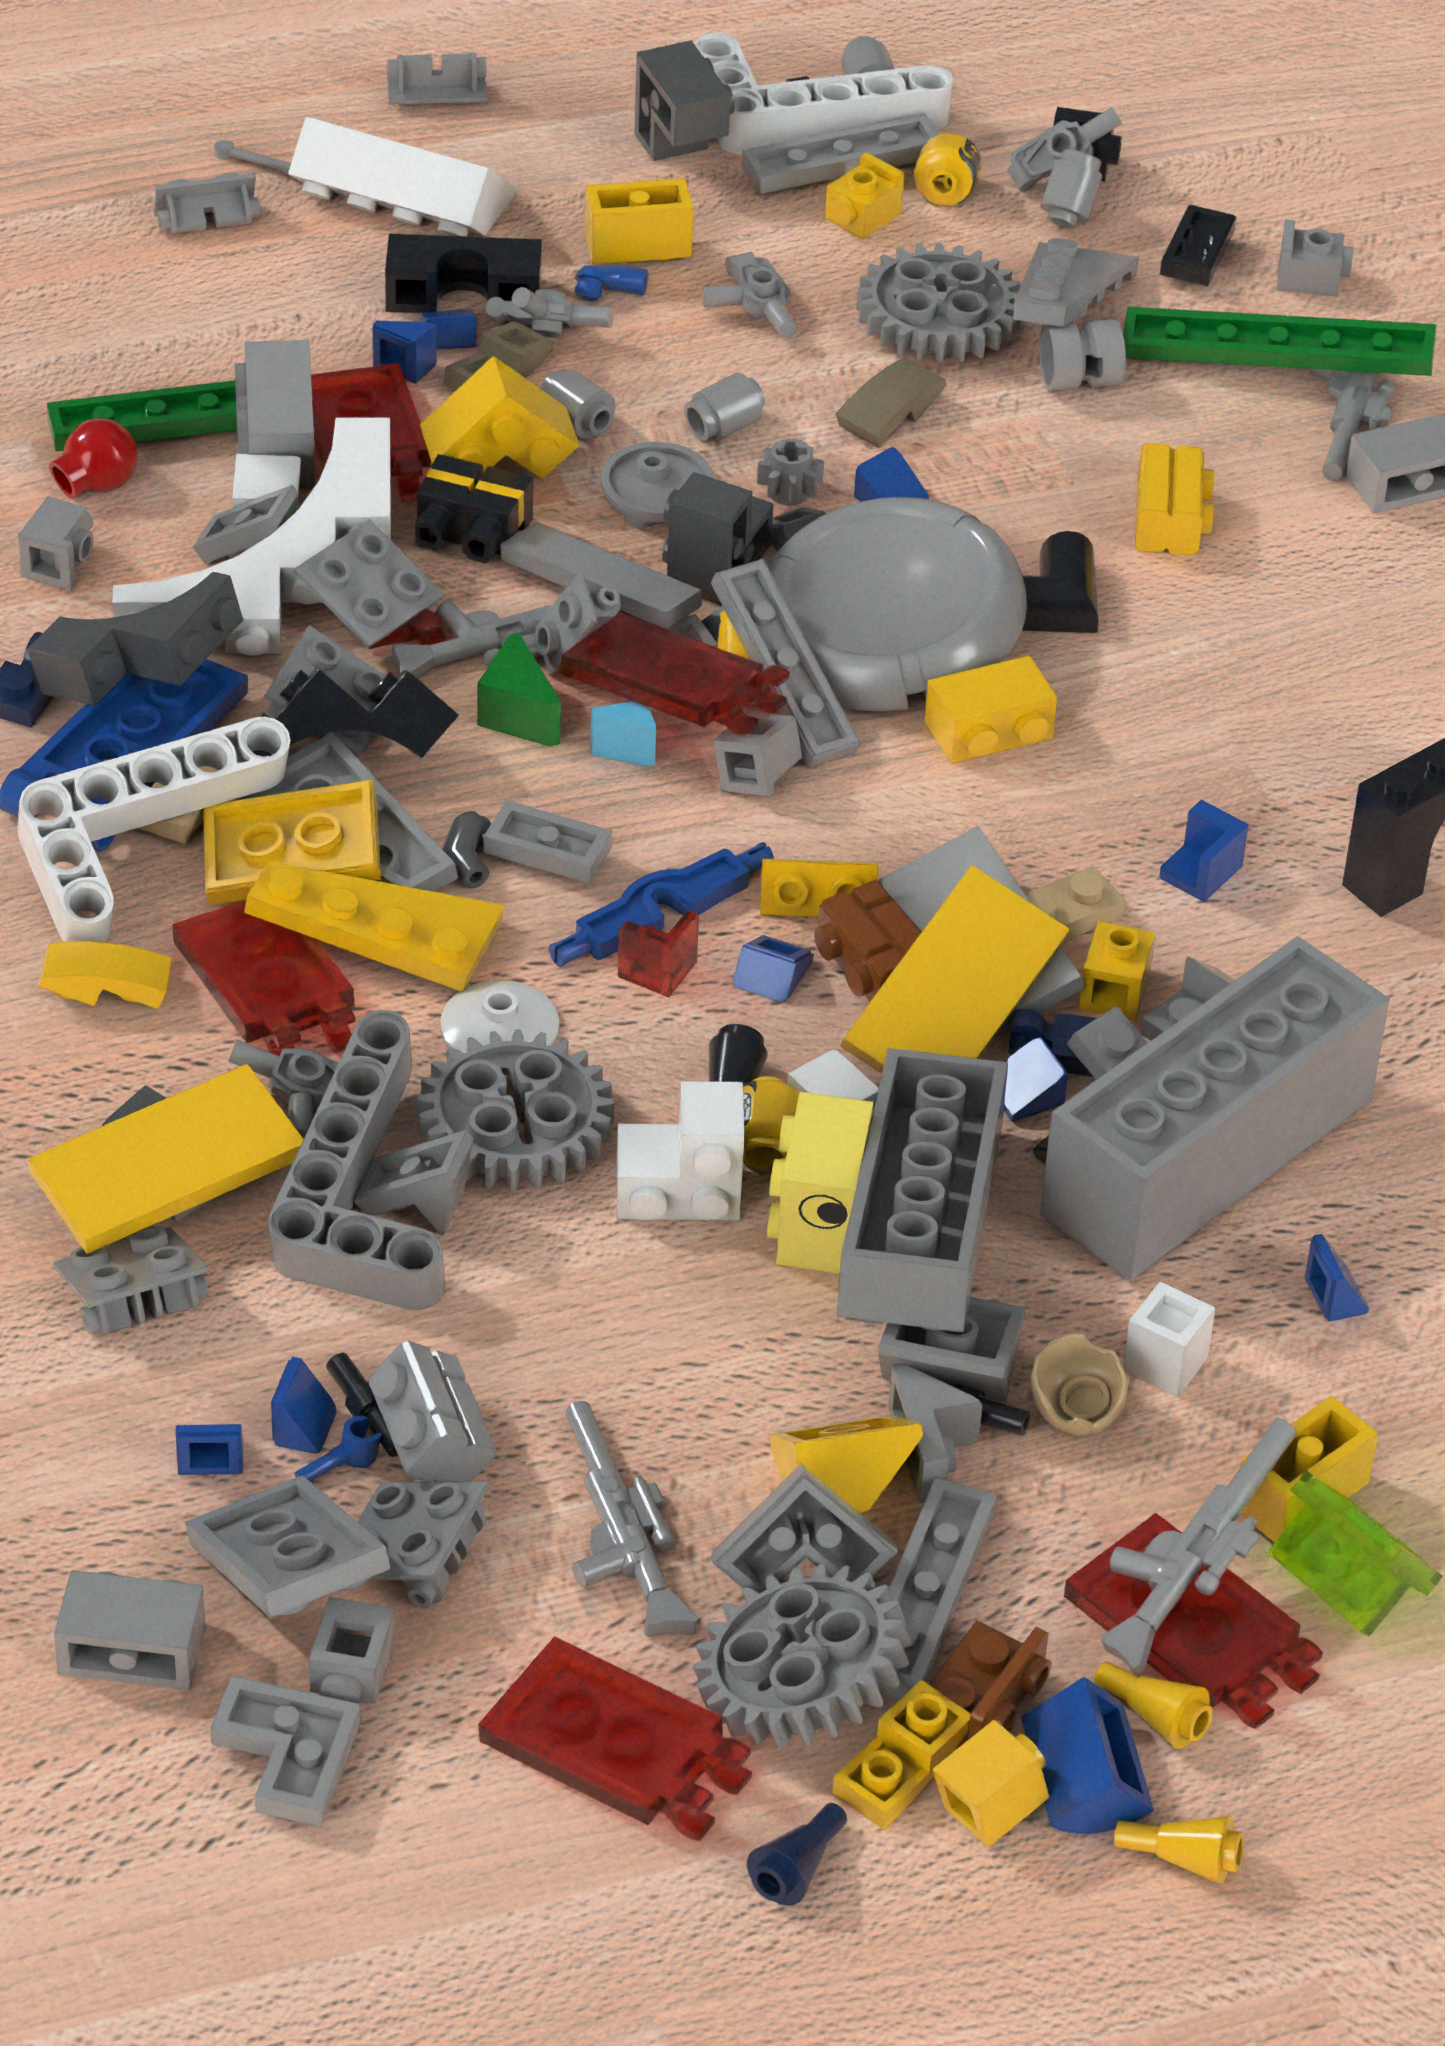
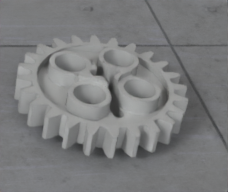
(938, 302)
(555, 1096)
(802, 1655)

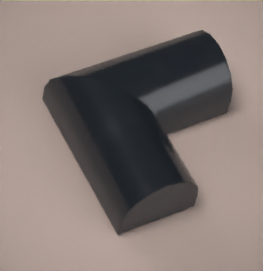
(1066, 589)

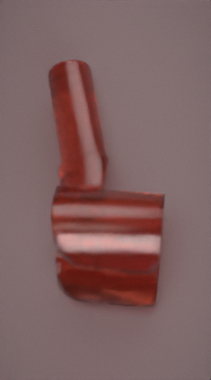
(424, 628)

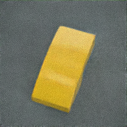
(86, 967)
(900, 1759)

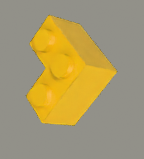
(501, 416)

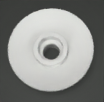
(499, 1008)

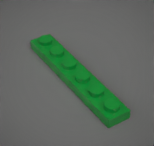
(1279, 341)

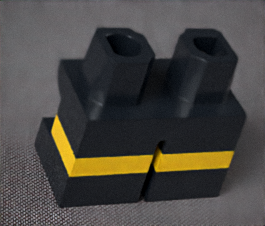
(471, 507)

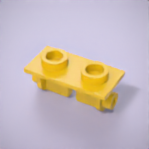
(802, 885)

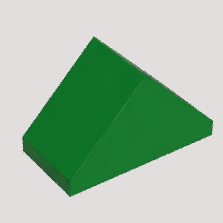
(518, 697)

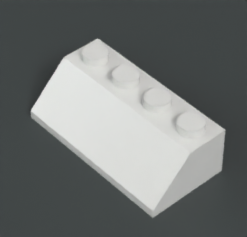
(399, 178)

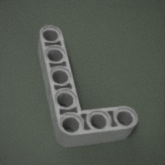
(335, 1162)

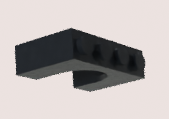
(1395, 830)

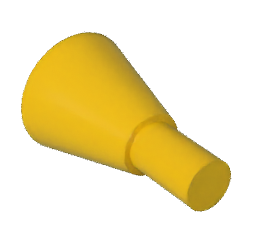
(1171, 1708)
(1199, 1845)

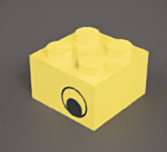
(817, 1179)

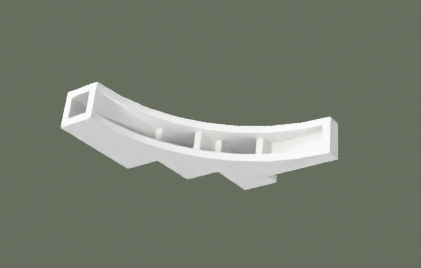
(349, 493)

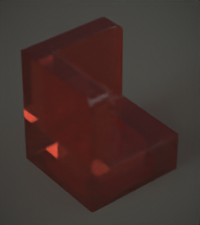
(658, 958)

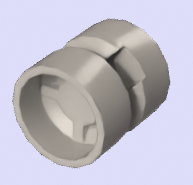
(1083, 354)

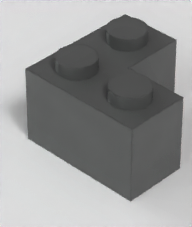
(679, 101)
(713, 531)

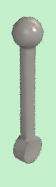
(226, 150)

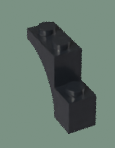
(401, 712)

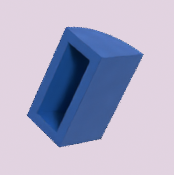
(1088, 1759)

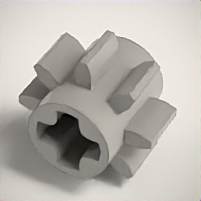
(790, 472)

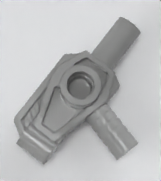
(1038, 155)
(757, 290)
(547, 312)
(295, 1076)

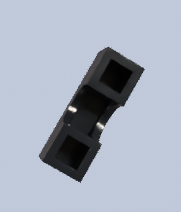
(430, 266)

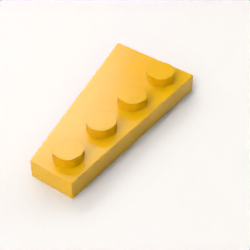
(390, 923)

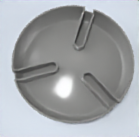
(900, 596)

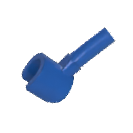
(353, 1450)

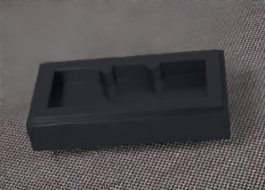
(1198, 245)

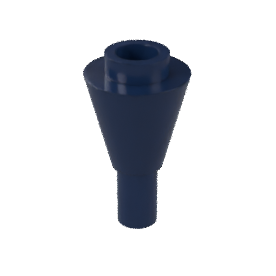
(788, 1863)

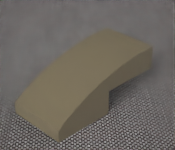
(512, 344)
(889, 398)

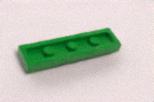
(151, 413)

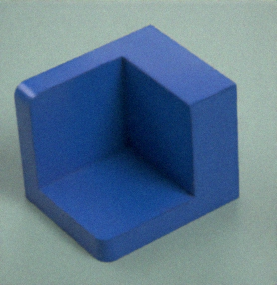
(1210, 852)

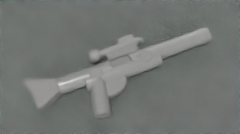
(1355, 404)
(472, 635)
(621, 1538)
(1177, 1557)

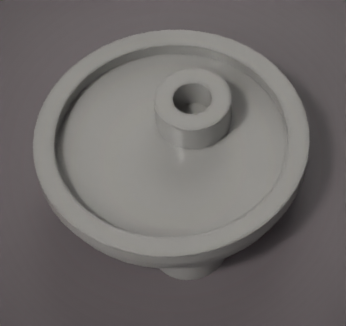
(644, 475)

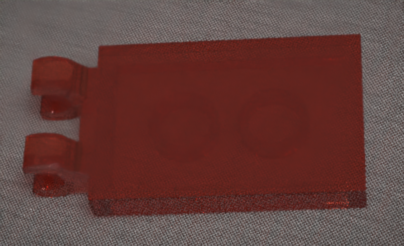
(372, 394)
(674, 674)
(267, 977)
(1205, 1638)
(616, 1738)

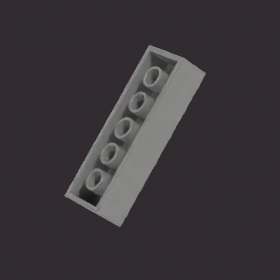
(923, 1191)

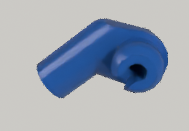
(609, 276)

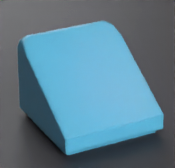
(623, 733)

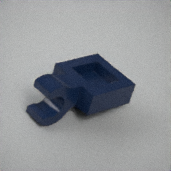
(20, 692)
(1032, 1025)

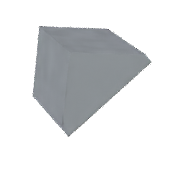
(973, 1358)

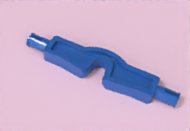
(690, 888)

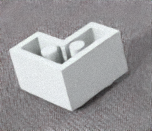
(688, 1166)

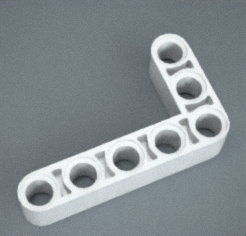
(821, 105)
(134, 806)

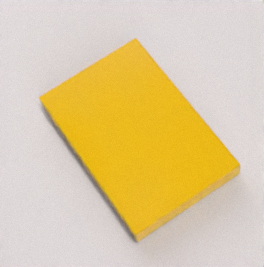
(308, 828)

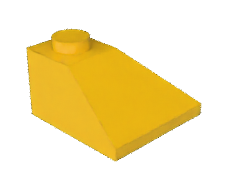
(850, 1456)

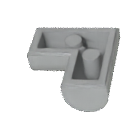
(798, 1523)

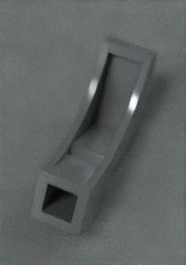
(164, 643)

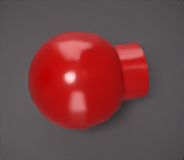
(95, 458)

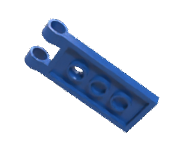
(127, 720)

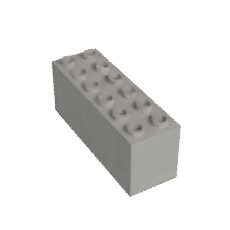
(1212, 1107)

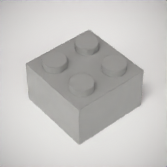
(276, 403)

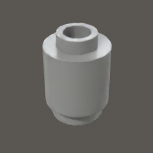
(865, 55)
(1071, 188)
(587, 403)
(724, 407)

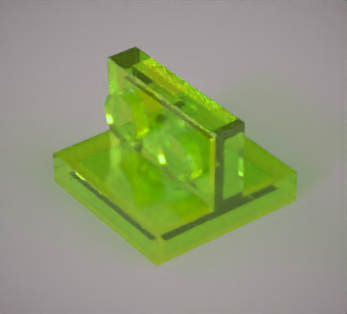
(1349, 1556)

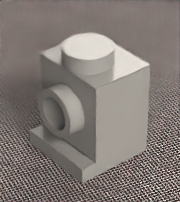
(1312, 261)
(56, 543)
(759, 758)
(347, 1663)

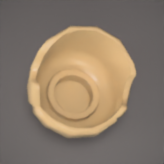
(1079, 1385)

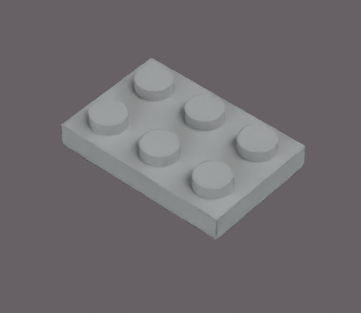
(287, 1546)

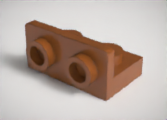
(993, 1674)

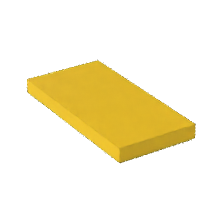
(959, 975)
(166, 1158)

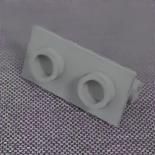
(415, 83)
(183, 202)
(573, 618)

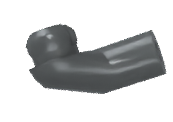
(460, 846)

